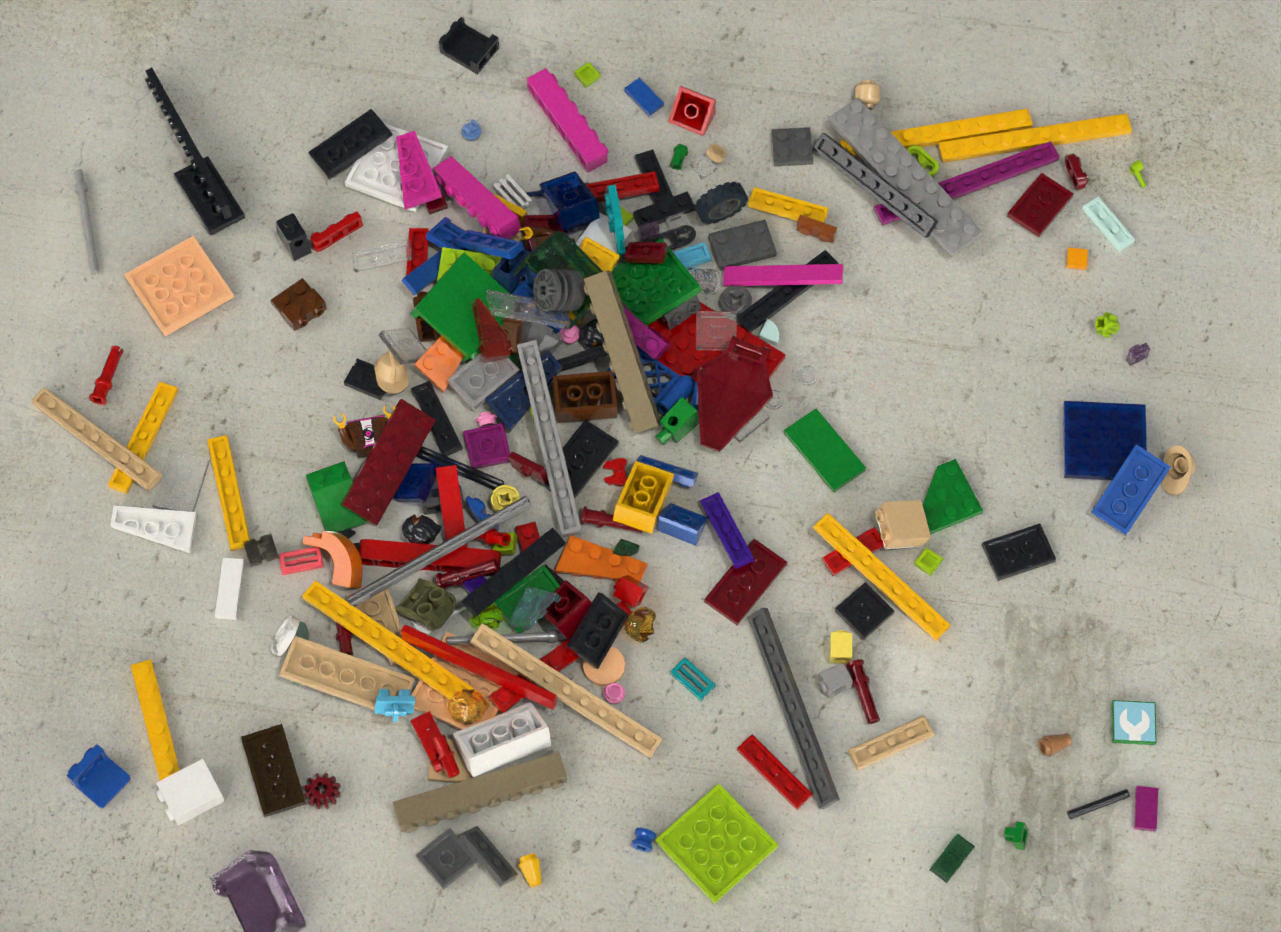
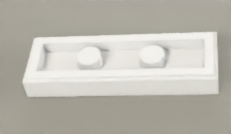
(229, 588)

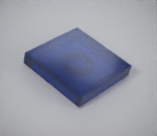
(417, 483)

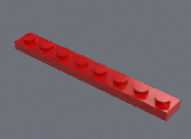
(557, 659)

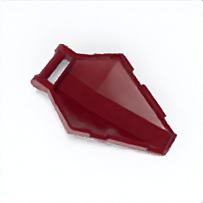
(731, 393)

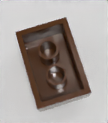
(585, 396)

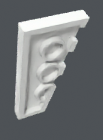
(158, 525)

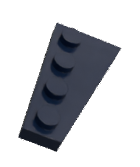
(512, 399)

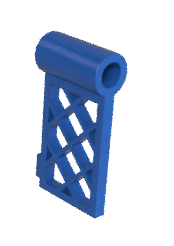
(673, 390)

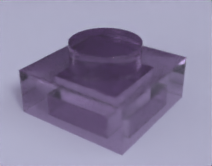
(648, 229)
(1137, 353)

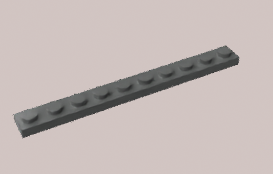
(793, 708)

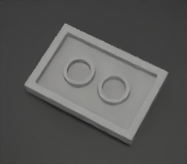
(481, 379)

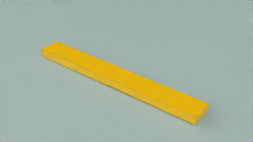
(881, 576)

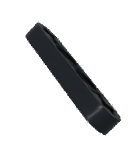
(680, 230)

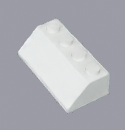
(502, 739)

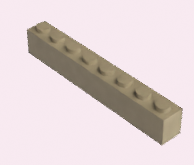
(622, 351)
(480, 792)

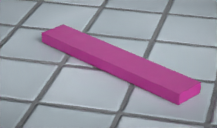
(783, 275)

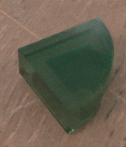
(626, 548)

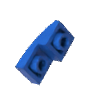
(477, 509)

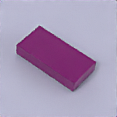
(1146, 808)

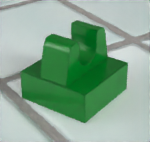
(1017, 835)

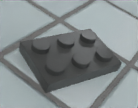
(742, 244)

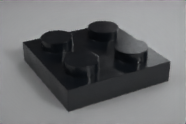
(864, 611)

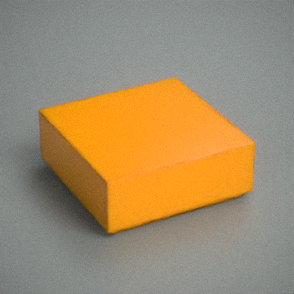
(1077, 258)

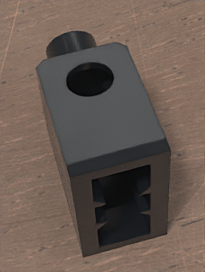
(291, 231)

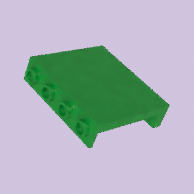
(450, 306)

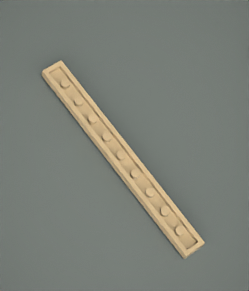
(566, 690)

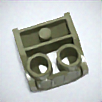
(428, 604)

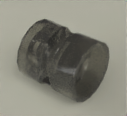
(253, 550)

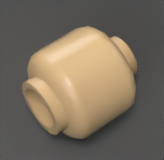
(868, 93)

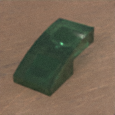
(952, 858)

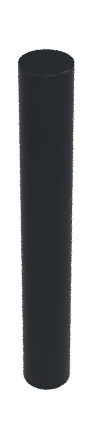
(1098, 804)

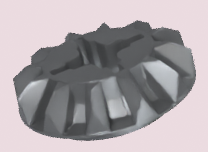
(735, 292)

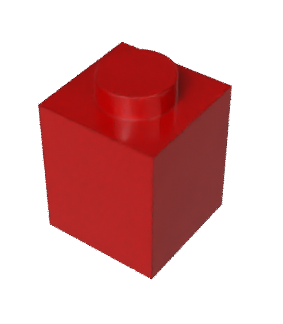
(630, 590)

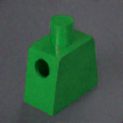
(678, 422)

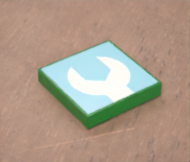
(1134, 722)

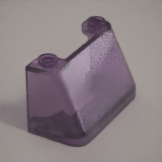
(259, 894)

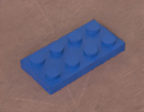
(1130, 490)

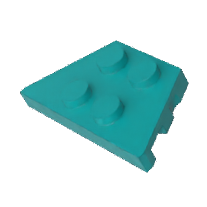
(615, 218)

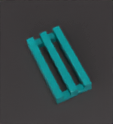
(705, 691)

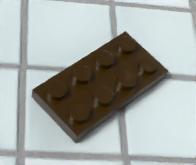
(273, 770)

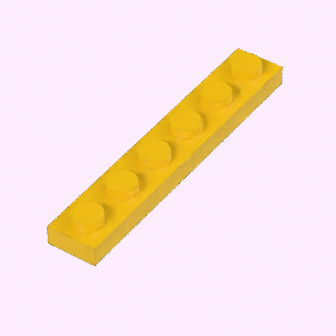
(155, 719)

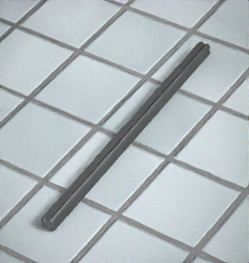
(438, 551)

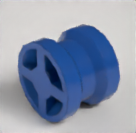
(643, 839)

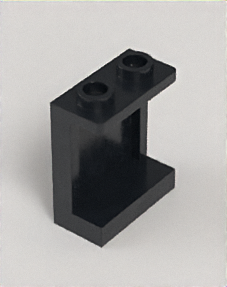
(468, 46)

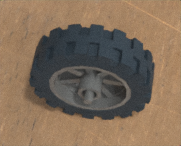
(721, 202)

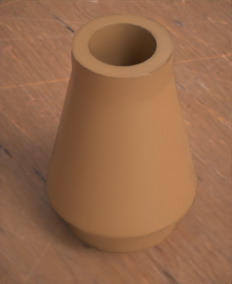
(1054, 743)

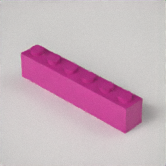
(567, 120)
(476, 199)

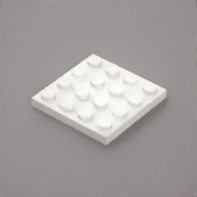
(379, 169)

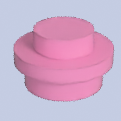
(570, 335)
(486, 419)
(614, 693)

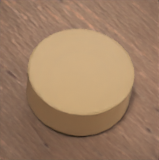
(716, 153)

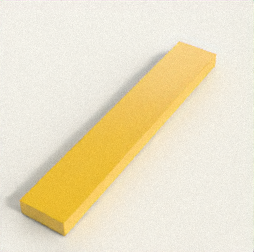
(146, 431)
(228, 492)

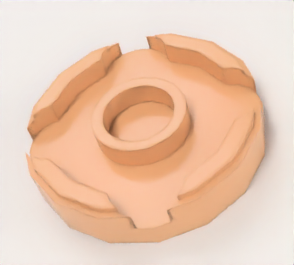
(609, 671)

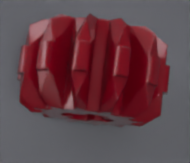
(330, 787)

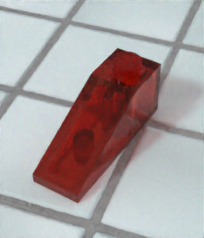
(491, 336)

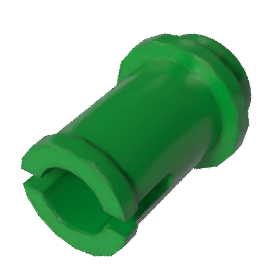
(680, 152)

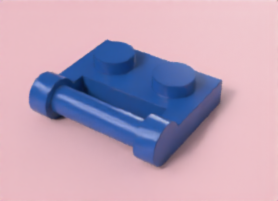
(444, 234)

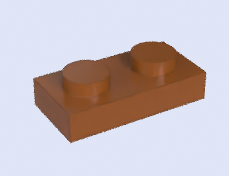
(817, 229)

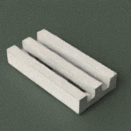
(503, 182)

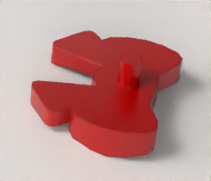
(618, 466)

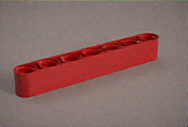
(396, 554)

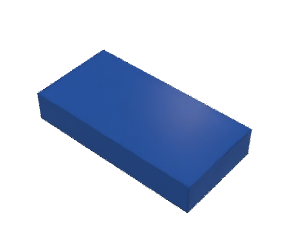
(644, 97)

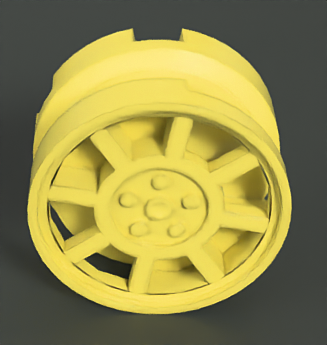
(503, 496)

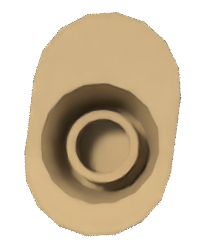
(390, 374)
(1182, 467)

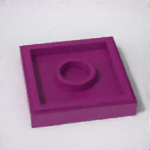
(487, 446)

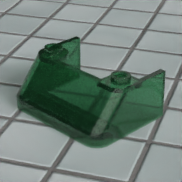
(562, 253)

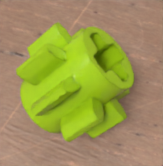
(1107, 325)

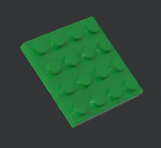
(654, 288)

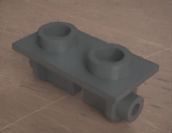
(681, 312)

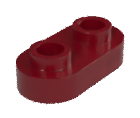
(1073, 166)

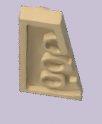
(383, 612)

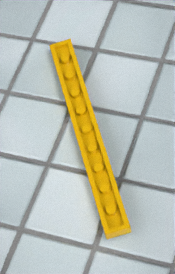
(960, 129)
(1032, 137)
(384, 640)

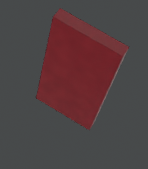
(744, 586)

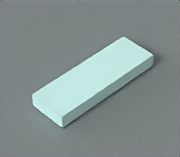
(1108, 224)

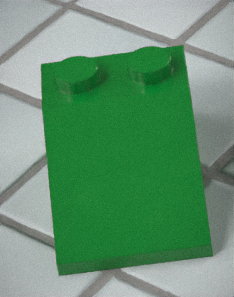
(328, 491)

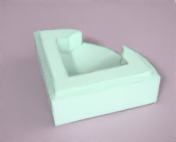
(770, 332)

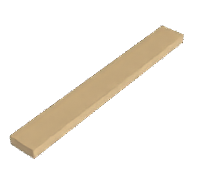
(96, 439)

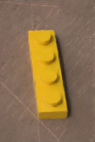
(785, 206)

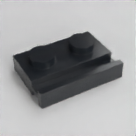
(363, 379)

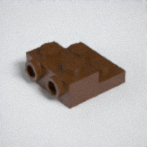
(299, 304)

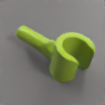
(1135, 169)

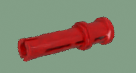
(103, 383)

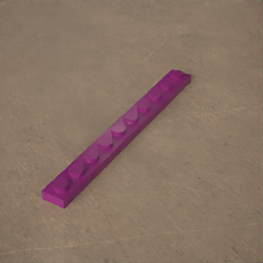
(987, 175)

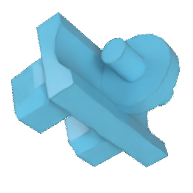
(394, 705)

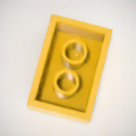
(643, 497)

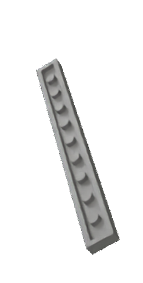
(549, 438)

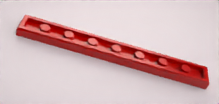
(479, 667)

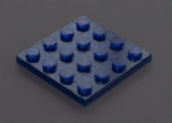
(1100, 437)

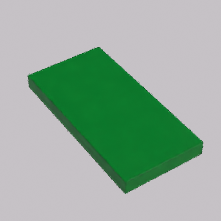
(824, 450)

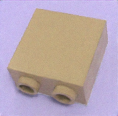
(902, 524)

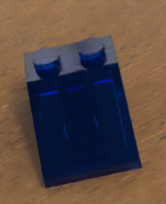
(570, 201)

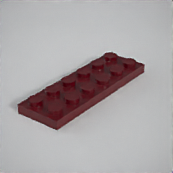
(388, 462)

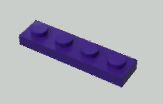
(727, 530)

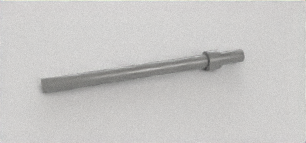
(81, 190)
(550, 636)

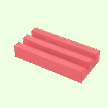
(304, 567)

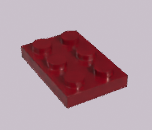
(1040, 205)

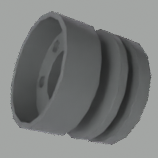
(559, 290)

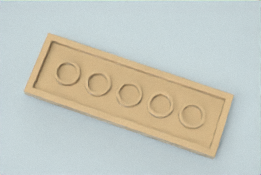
(340, 673)

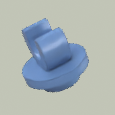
(471, 130)

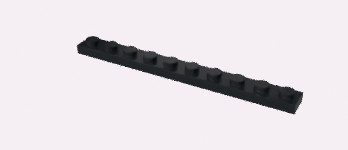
(189, 148)

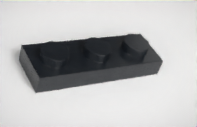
(665, 209)

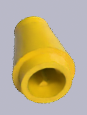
(531, 869)

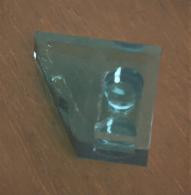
(532, 607)

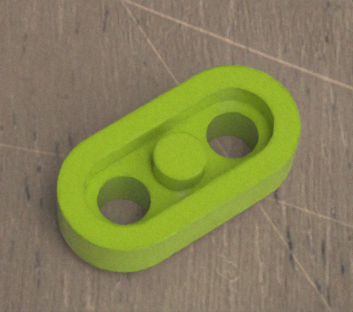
(924, 159)

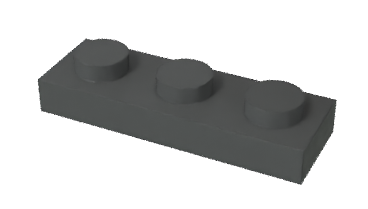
(488, 856)

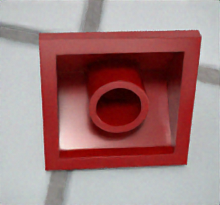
(692, 111)

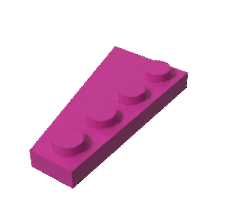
(416, 175)

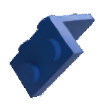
(98, 776)

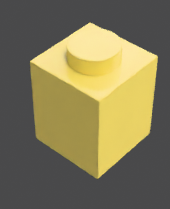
(840, 647)

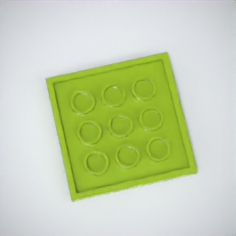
(716, 843)

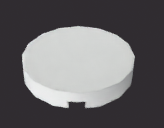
(285, 635)

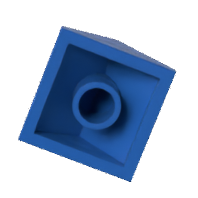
(682, 523)

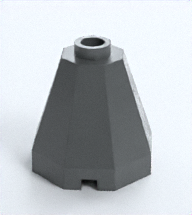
(543, 334)

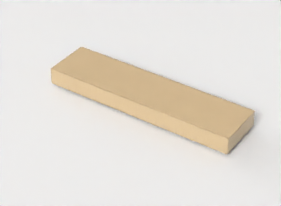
(891, 742)

